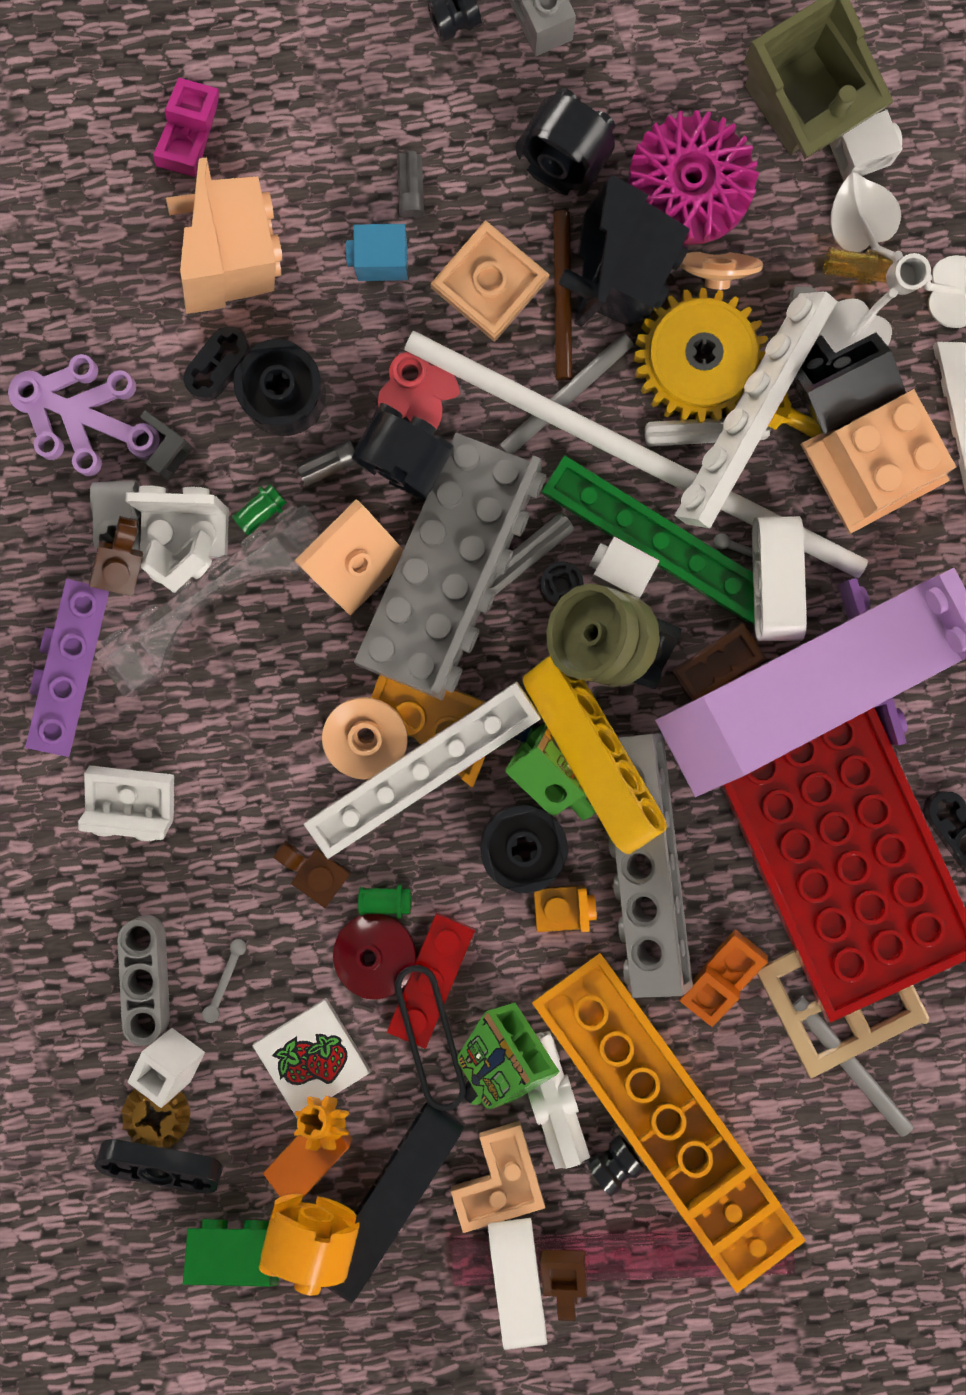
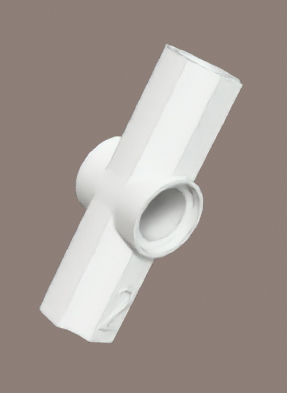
(556, 1112)

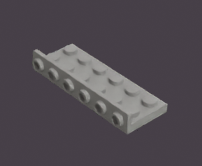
(450, 567)

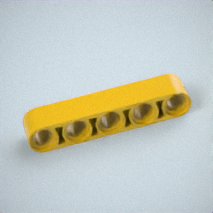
(595, 756)

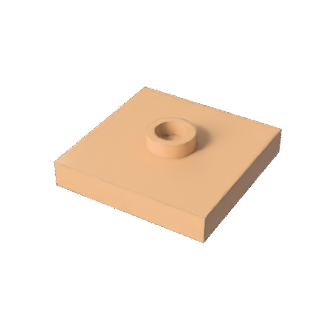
(490, 281)
(351, 557)

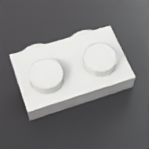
(127, 803)

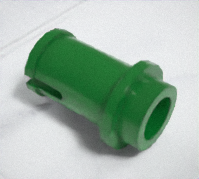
(259, 509)
(385, 901)

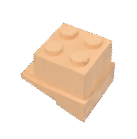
(230, 242)
(880, 461)

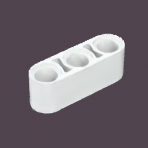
(779, 578)
(517, 1283)

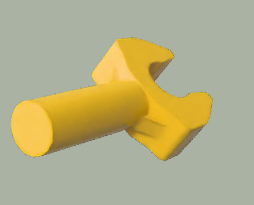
(794, 418)

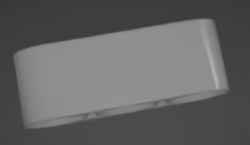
(133, 996)

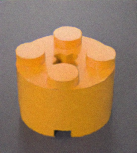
(309, 1243)

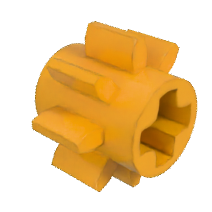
(309, 1123)

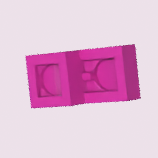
(187, 127)

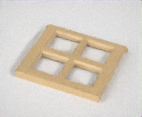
(864, 1036)

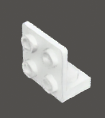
(178, 517)

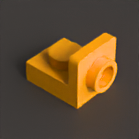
(564, 908)

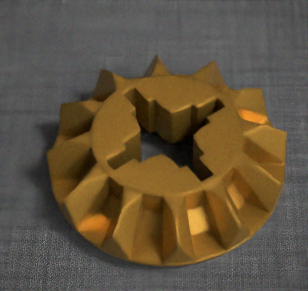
(172, 1125)

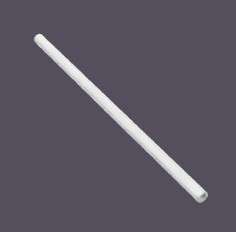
(613, 443)

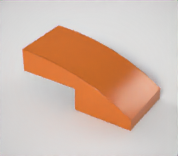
(723, 977)

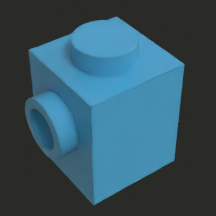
(378, 252)

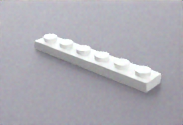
(755, 408)
(422, 770)

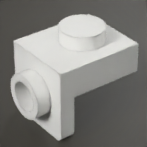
(178, 567)

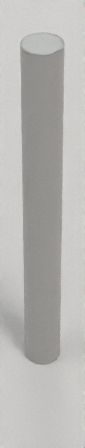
(569, 392)
(857, 1072)

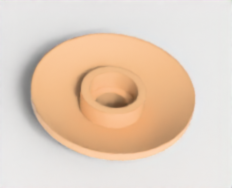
(721, 268)
(351, 752)

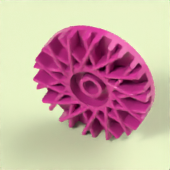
(710, 156)

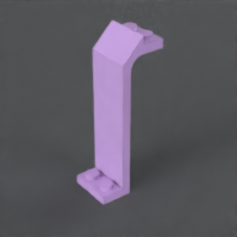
(819, 684)

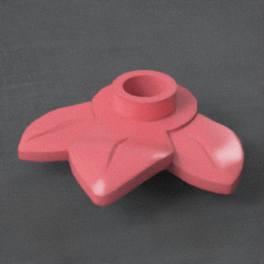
(422, 395)

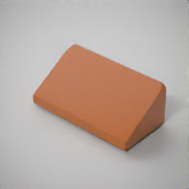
(300, 1169)

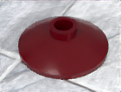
(393, 953)

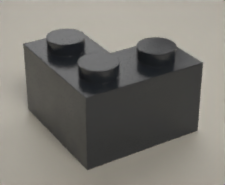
(847, 382)

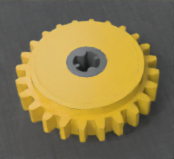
(671, 347)

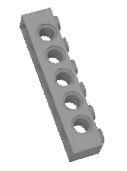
(644, 973)

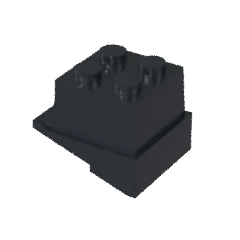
(625, 255)

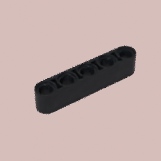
(398, 1192)

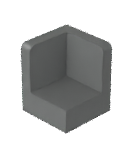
(169, 453)

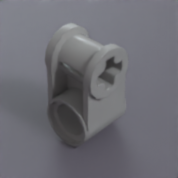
(109, 503)

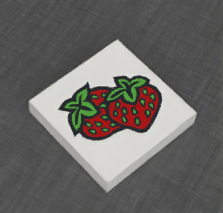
(311, 1056)

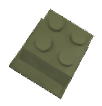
(815, 76)

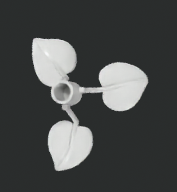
(868, 215)

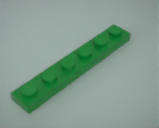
(651, 533)

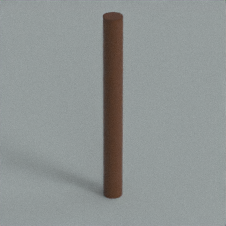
(562, 296)

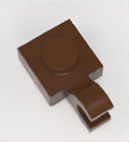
(118, 564)
(316, 875)
(564, 1278)

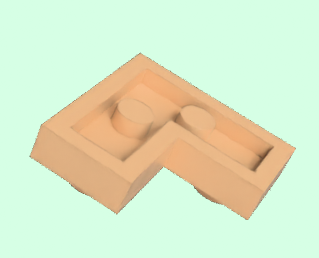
(508, 1189)

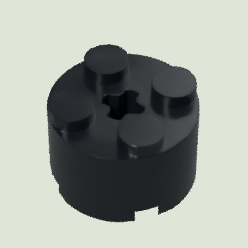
(566, 143)
(260, 376)
(402, 451)
(508, 867)

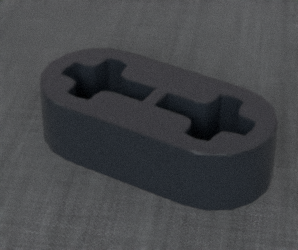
(209, 357)

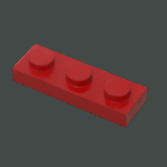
(443, 955)

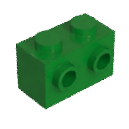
(226, 1255)

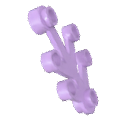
(78, 412)

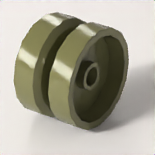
(602, 635)

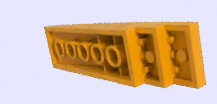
(669, 1123)

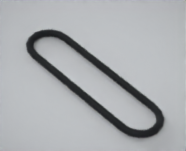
(462, 1086)

